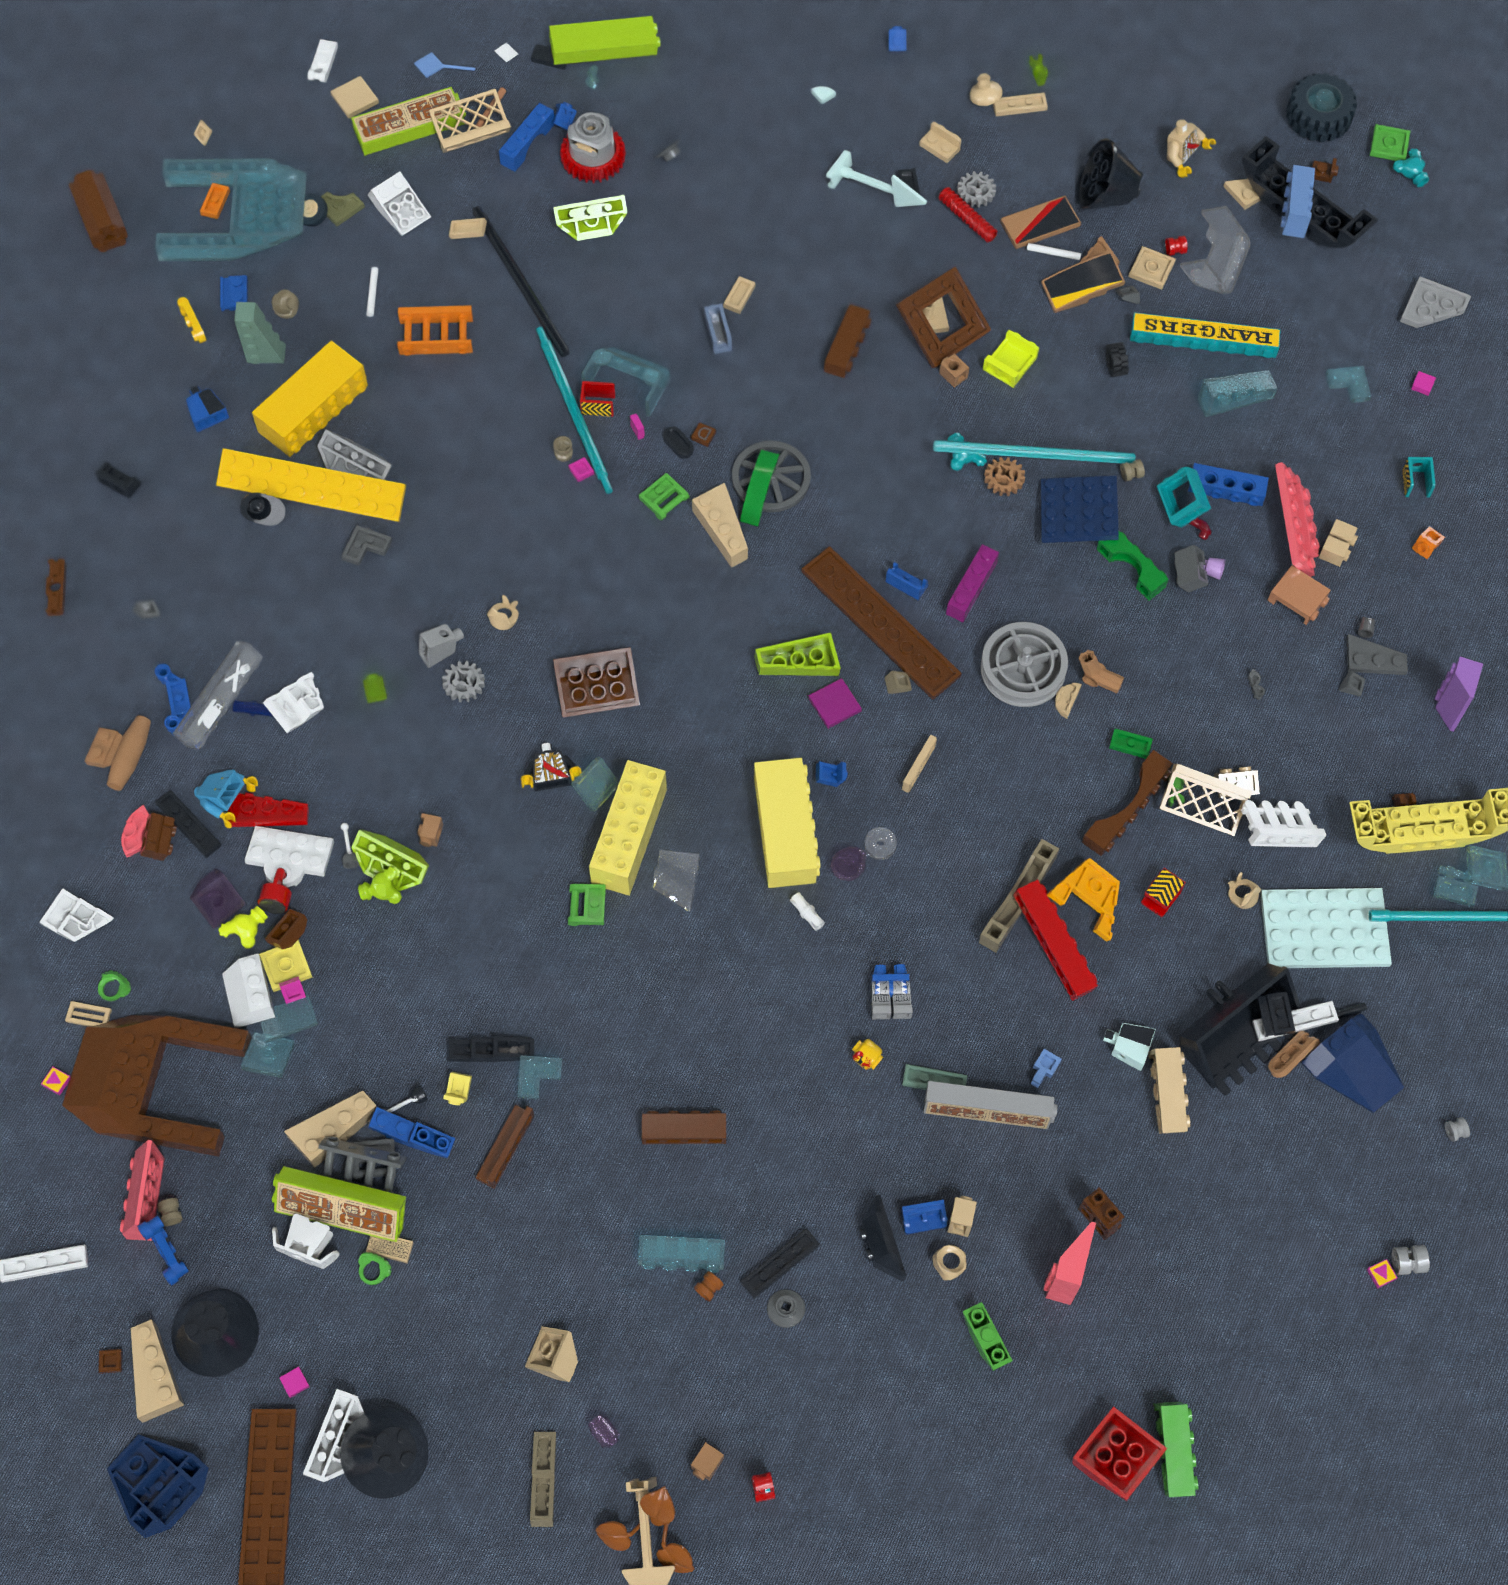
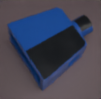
(205, 408)

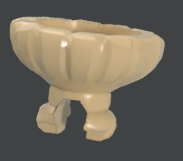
(985, 91)

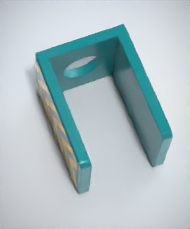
(1426, 467)

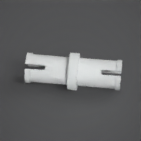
(807, 911)

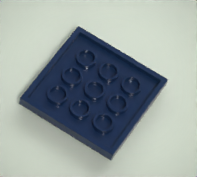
(1079, 509)

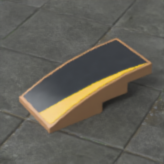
(1082, 282)

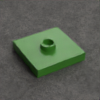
(1389, 143)

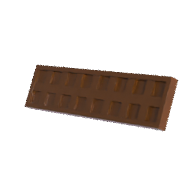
(267, 1497)

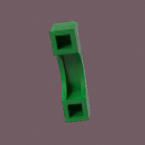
(1150, 580)

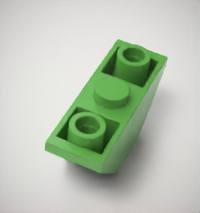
(986, 1337)

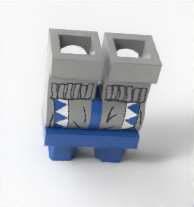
(891, 986)

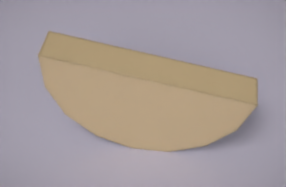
(1066, 697)

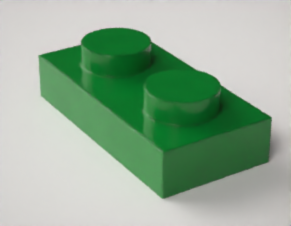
(1130, 743)

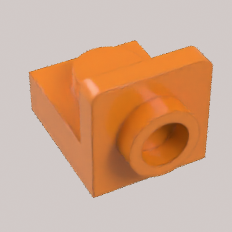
(1427, 542)

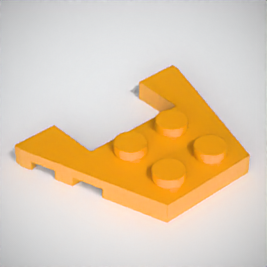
(1095, 888)

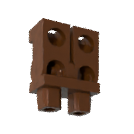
(1103, 1212)

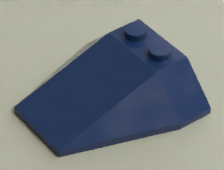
(1356, 1065)
(156, 1483)

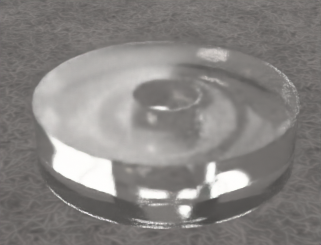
(883, 835)

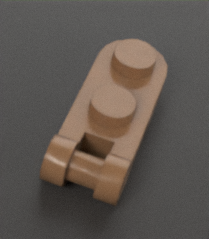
(1292, 1054)

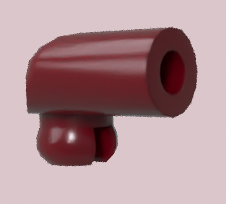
(1203, 526)

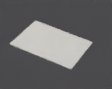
(506, 52)

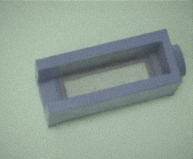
(718, 328)

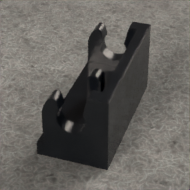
(117, 480)

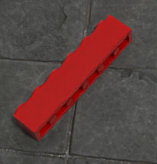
(1055, 939)

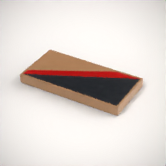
(1040, 222)

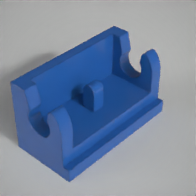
(905, 582)
(924, 1217)

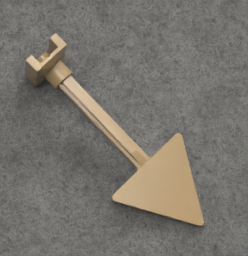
(648, 1574)

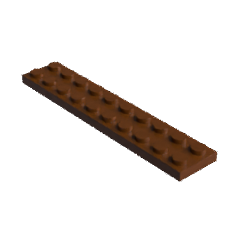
(881, 623)

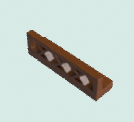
(505, 1146)

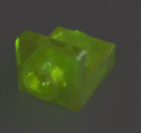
(374, 688)

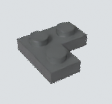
(363, 541)

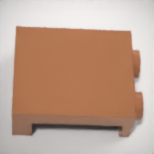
(1300, 594)

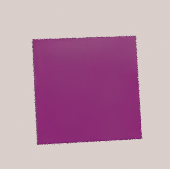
(834, 703)

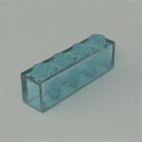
(681, 1253)

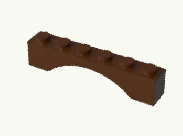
(1103, 832)

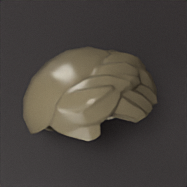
(285, 304)

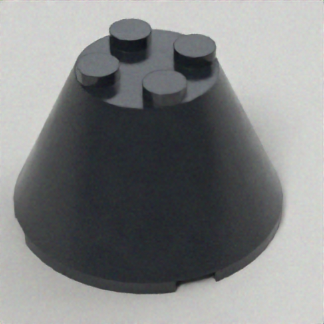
(1107, 178)
(215, 1333)
(384, 1452)

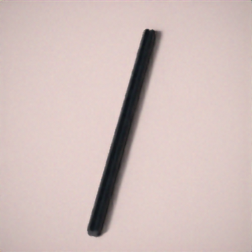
(522, 283)

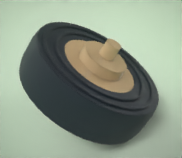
(314, 210)

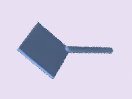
(431, 64)

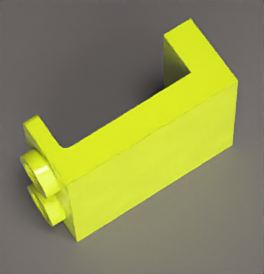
(1011, 358)

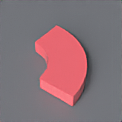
(134, 831)

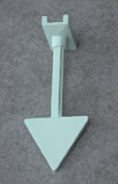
(902, 192)

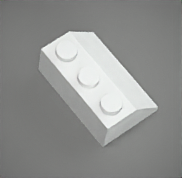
(248, 991)

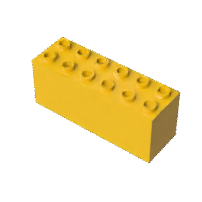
(310, 398)

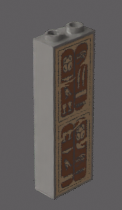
(989, 1105)

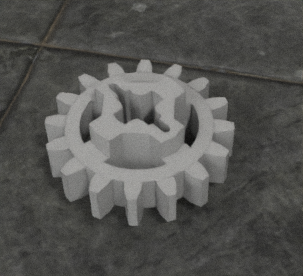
(976, 189)
(468, 675)

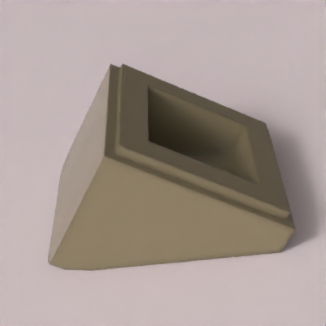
(897, 682)

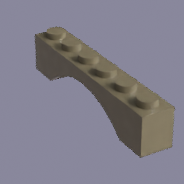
(1009, 911)

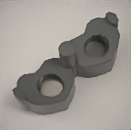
(1254, 680)

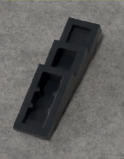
(489, 1050)

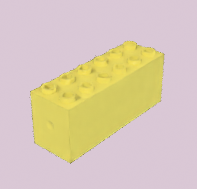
(786, 822)
(628, 827)

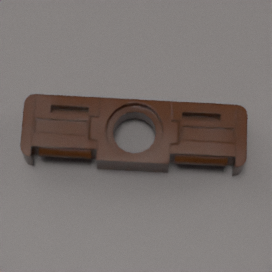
(56, 599)

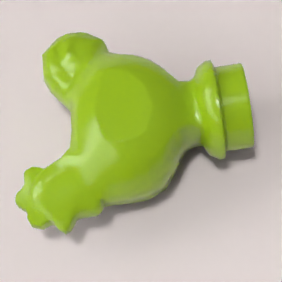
(382, 886)

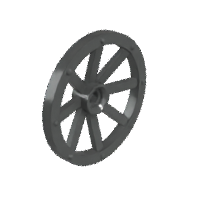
(777, 475)

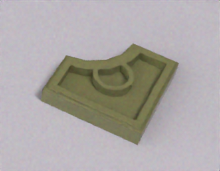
(342, 207)

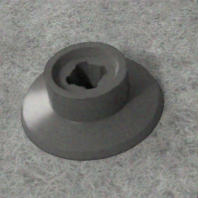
(670, 152)
(782, 1317)

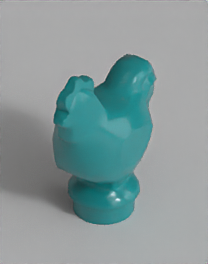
(1412, 168)
(959, 459)

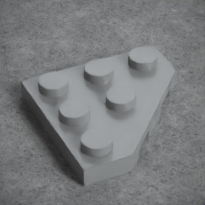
(1433, 303)

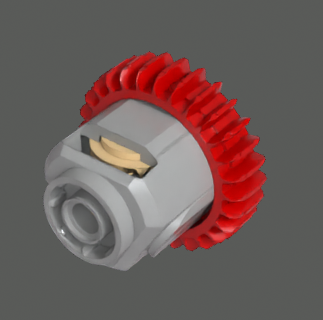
(592, 148)

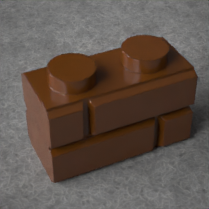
(158, 837)

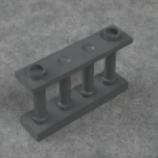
(373, 1156)

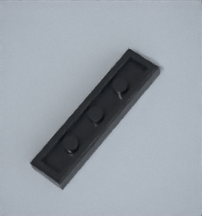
(188, 824)
(780, 1263)

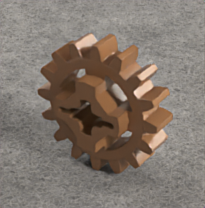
(1004, 476)

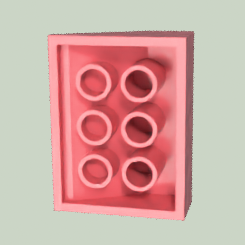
(143, 1189)
(1068, 1273)

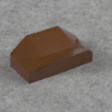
(287, 930)

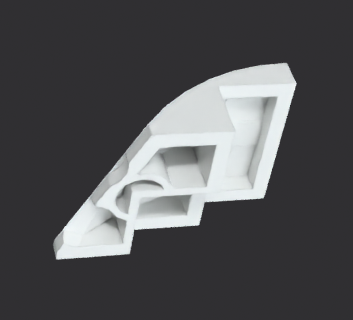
(295, 703)
(73, 917)

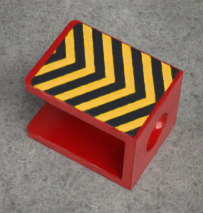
(597, 407)
(1163, 892)

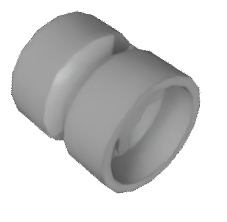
(1412, 1259)

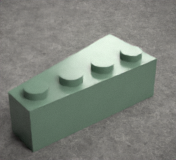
(256, 335)

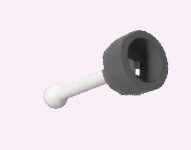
(349, 858)

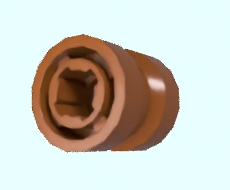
(708, 1286)

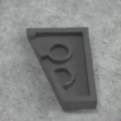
(1373, 658)

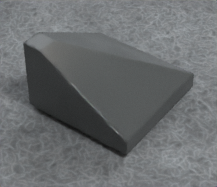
(1129, 294)
(146, 609)
(1352, 684)

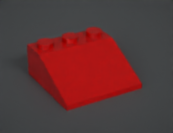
(1118, 1454)

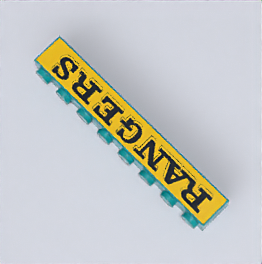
(1205, 335)

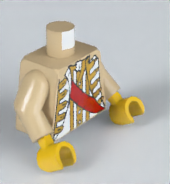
(1183, 143)

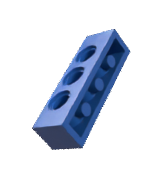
(1236, 480)

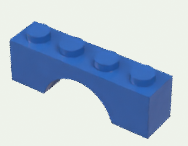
(515, 149)

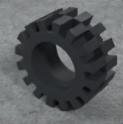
(1116, 359)

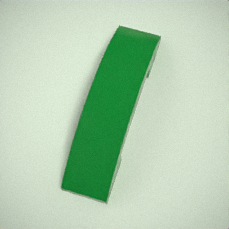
(758, 487)

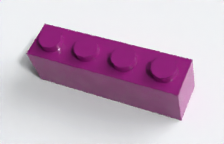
(972, 583)

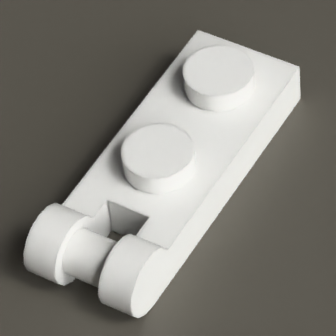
(323, 61)

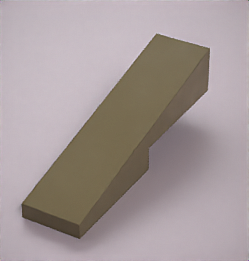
(543, 1479)

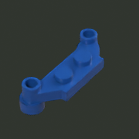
(177, 695)
(154, 1230)

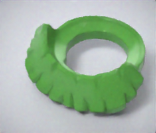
(124, 988)
(366, 1258)

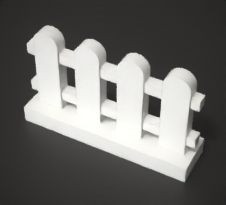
(1285, 834)

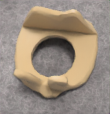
(500, 620)
(1249, 899)
(946, 1273)

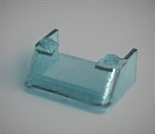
(651, 373)

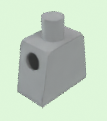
(438, 644)

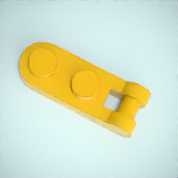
(191, 320)

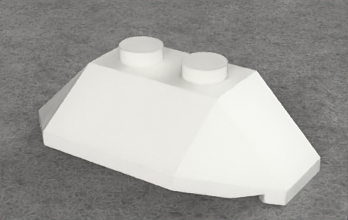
(325, 1457)

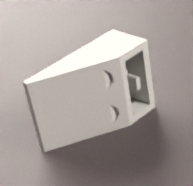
(399, 204)

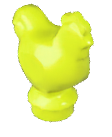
(244, 926)

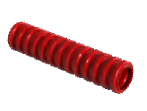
(967, 214)

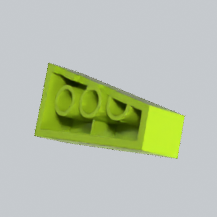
(799, 657)

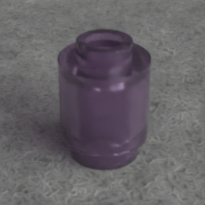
(604, 1431)

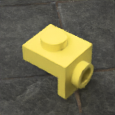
(458, 1088)

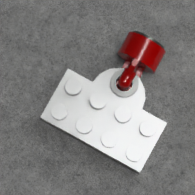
(285, 861)

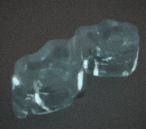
(590, 81)

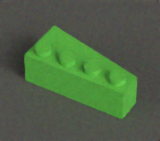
(1177, 1438)

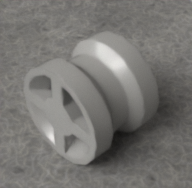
(1457, 1129)

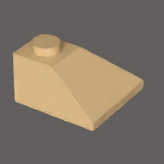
(553, 1354)

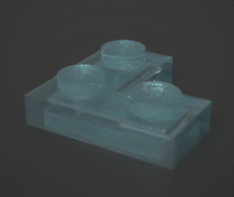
(1353, 378)
(532, 1070)

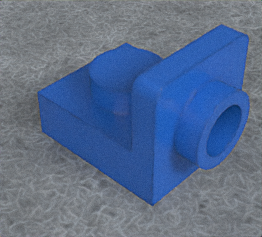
(564, 115)

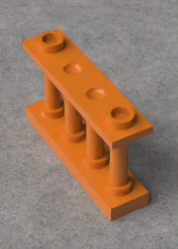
(435, 314)

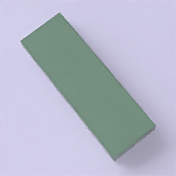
(919, 1076)

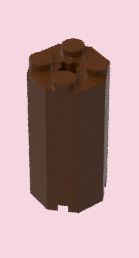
(98, 210)

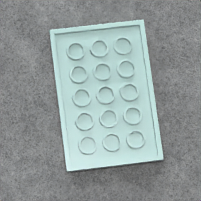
(1324, 928)

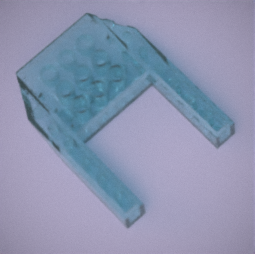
(264, 208)

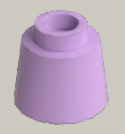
(1214, 567)

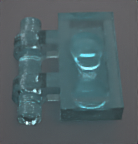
(1454, 890)

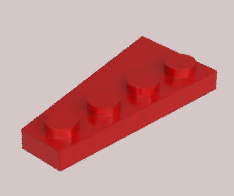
(265, 811)

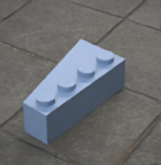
(1298, 202)

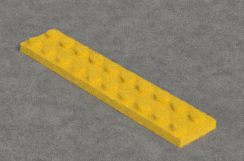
(311, 485)

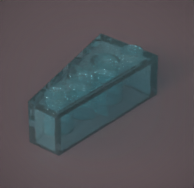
(1235, 391)

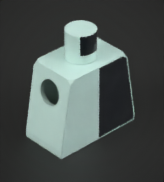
(1131, 1043)

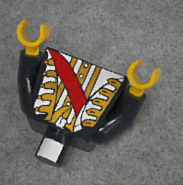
(550, 770)

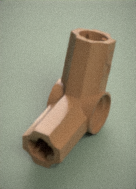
(1096, 673)

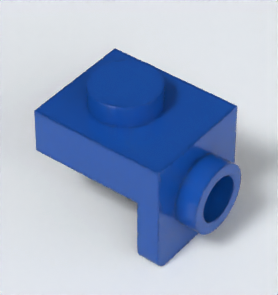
(897, 39)
(831, 774)

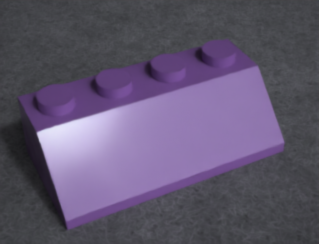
(1457, 691)

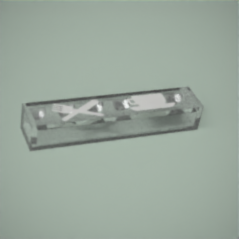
(218, 695)

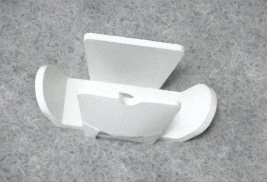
(306, 1241)

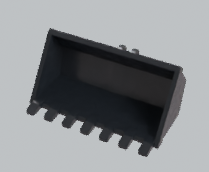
(1225, 1034)

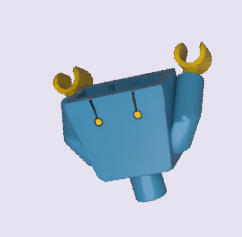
(220, 791)

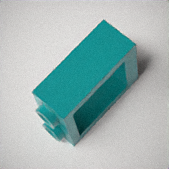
(1192, 511)

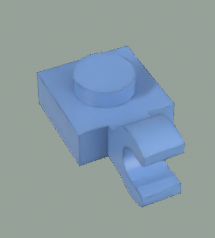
(1045, 1065)

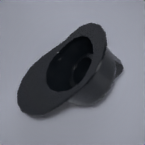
(262, 509)

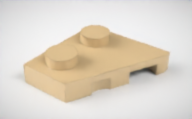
(1242, 192)

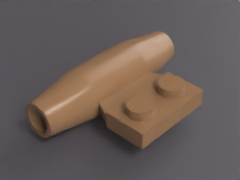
(119, 751)

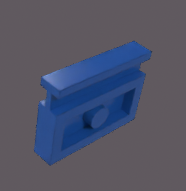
(233, 290)

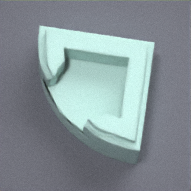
(823, 94)

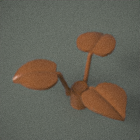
(661, 1512)

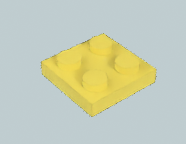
(285, 965)

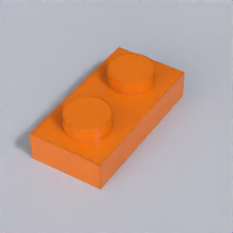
(215, 201)

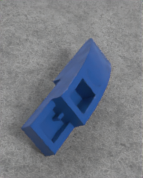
(411, 1134)

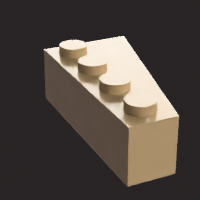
(721, 523)
(1170, 1090)
(337, 1121)
(153, 1376)

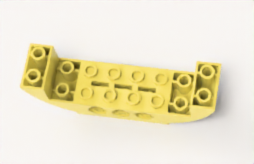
(1430, 824)

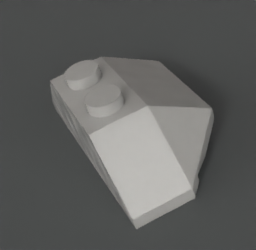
(350, 457)

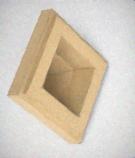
(203, 132)

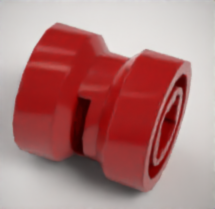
(1176, 245)

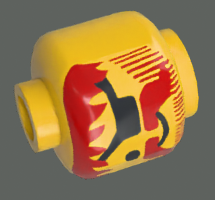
(867, 1054)

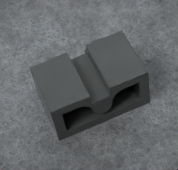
(1190, 568)

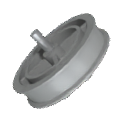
(1024, 664)

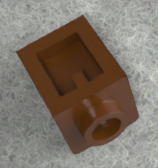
(1325, 171)

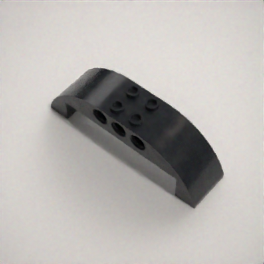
(1328, 222)

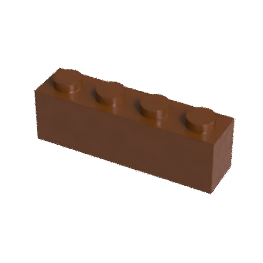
(847, 341)
(684, 1128)

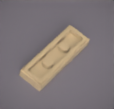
(1020, 104)
(919, 764)

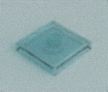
(595, 784)
(1487, 868)
(268, 1057)

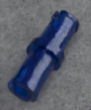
(252, 708)

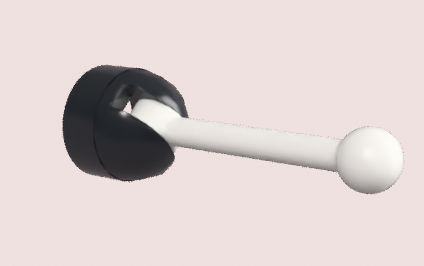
(417, 1096)

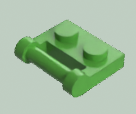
(659, 492)
(593, 904)

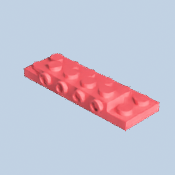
(1298, 520)

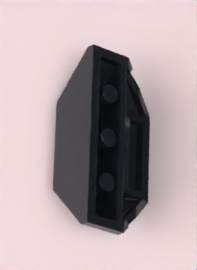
(880, 1241)

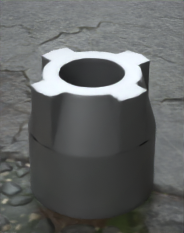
(1366, 628)

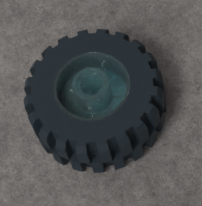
(1321, 107)

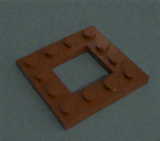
(912, 307)

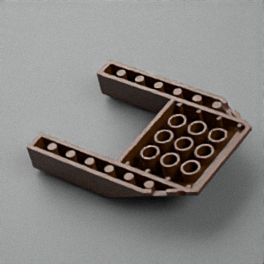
(119, 1072)

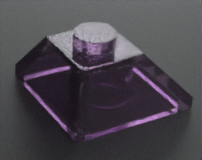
(216, 898)

